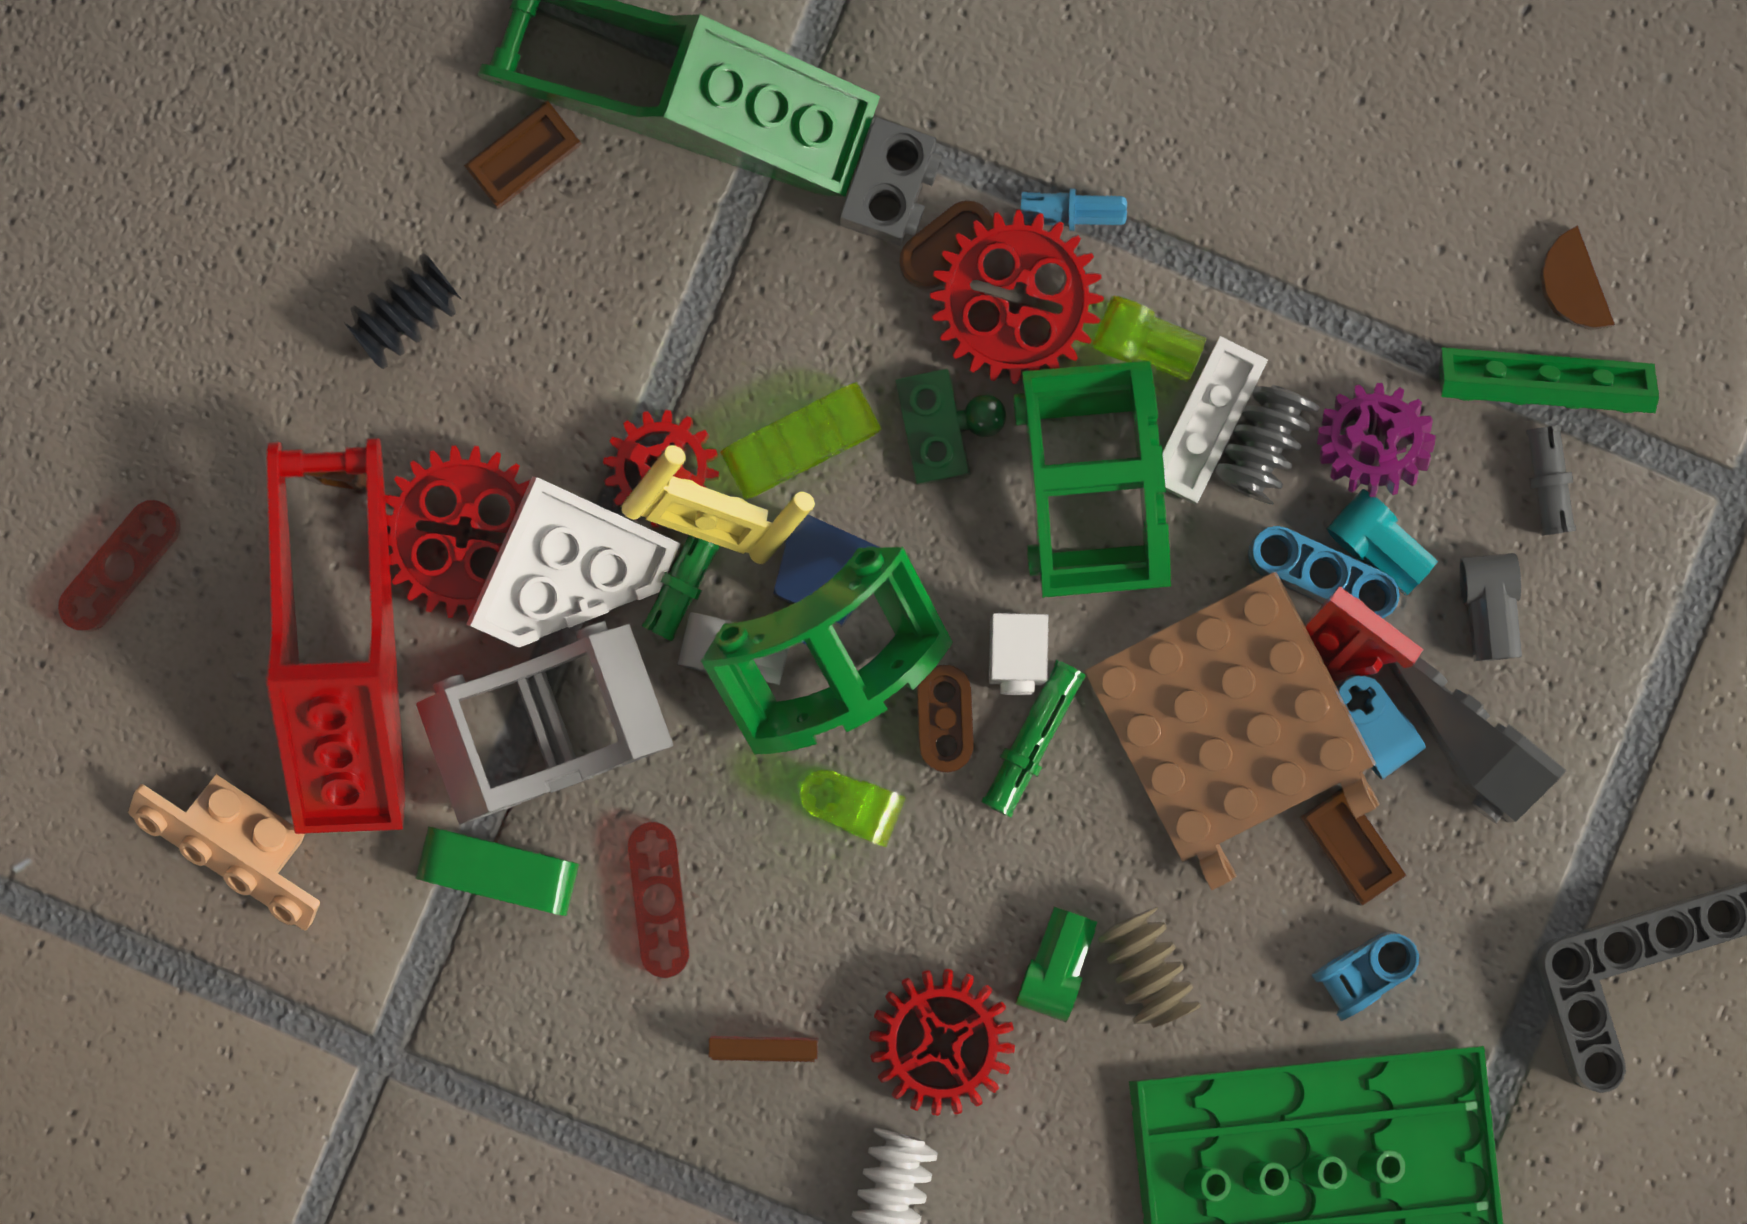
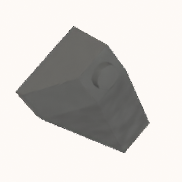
(1491, 761)

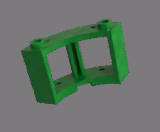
(1092, 392)
(853, 694)

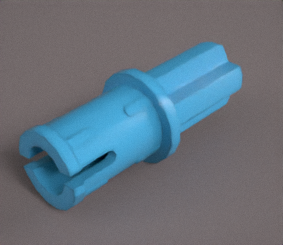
(1074, 208)

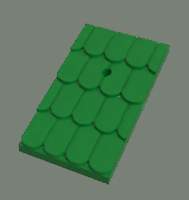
(1334, 1137)

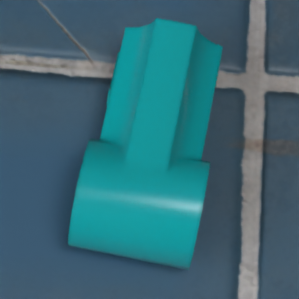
(1371, 533)

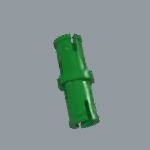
(680, 587)

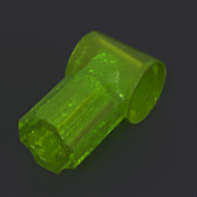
(1135, 334)

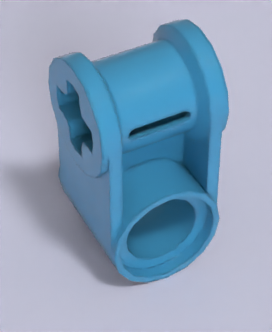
(1383, 727)
(1364, 974)

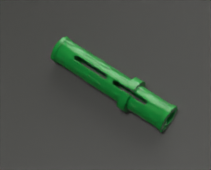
(1033, 739)

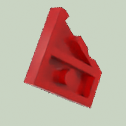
(1356, 638)

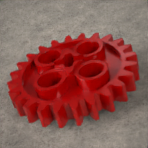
(1030, 249)
(470, 482)

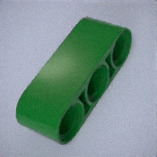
(497, 871)

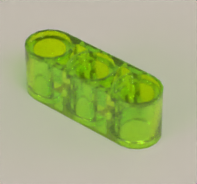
(800, 440)

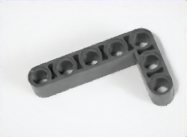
(1642, 951)

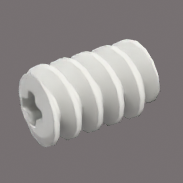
(895, 1180)

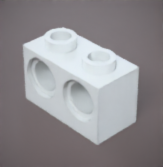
(1018, 652)

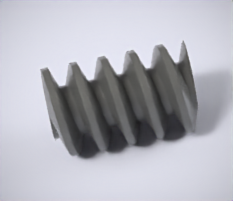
(1265, 441)

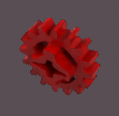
(641, 456)

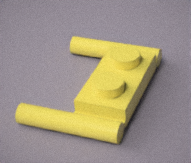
(710, 514)

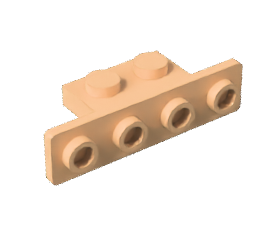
(235, 840)

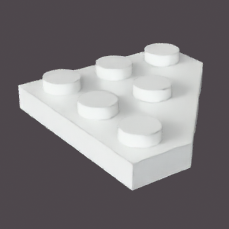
(566, 566)

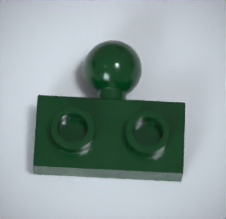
(937, 426)

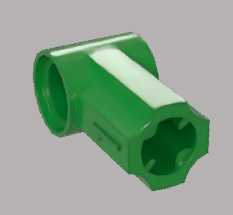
(1053, 976)

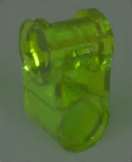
(860, 809)

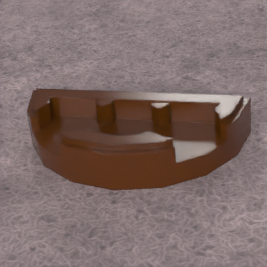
(1572, 284)

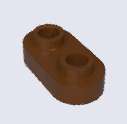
(945, 719)

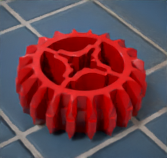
(965, 1081)

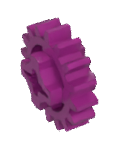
(1363, 455)

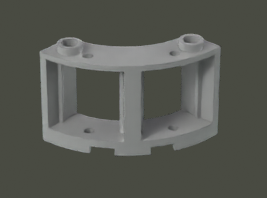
(626, 696)

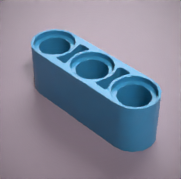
(1304, 552)

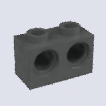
(878, 179)

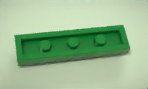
(1548, 380)

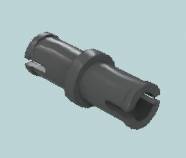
(1551, 480)

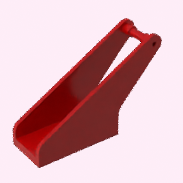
(335, 719)

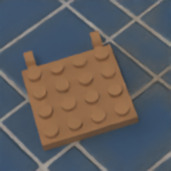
(1232, 721)

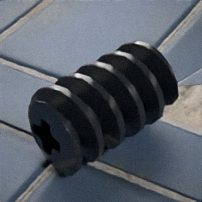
(403, 311)

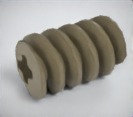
(1148, 970)

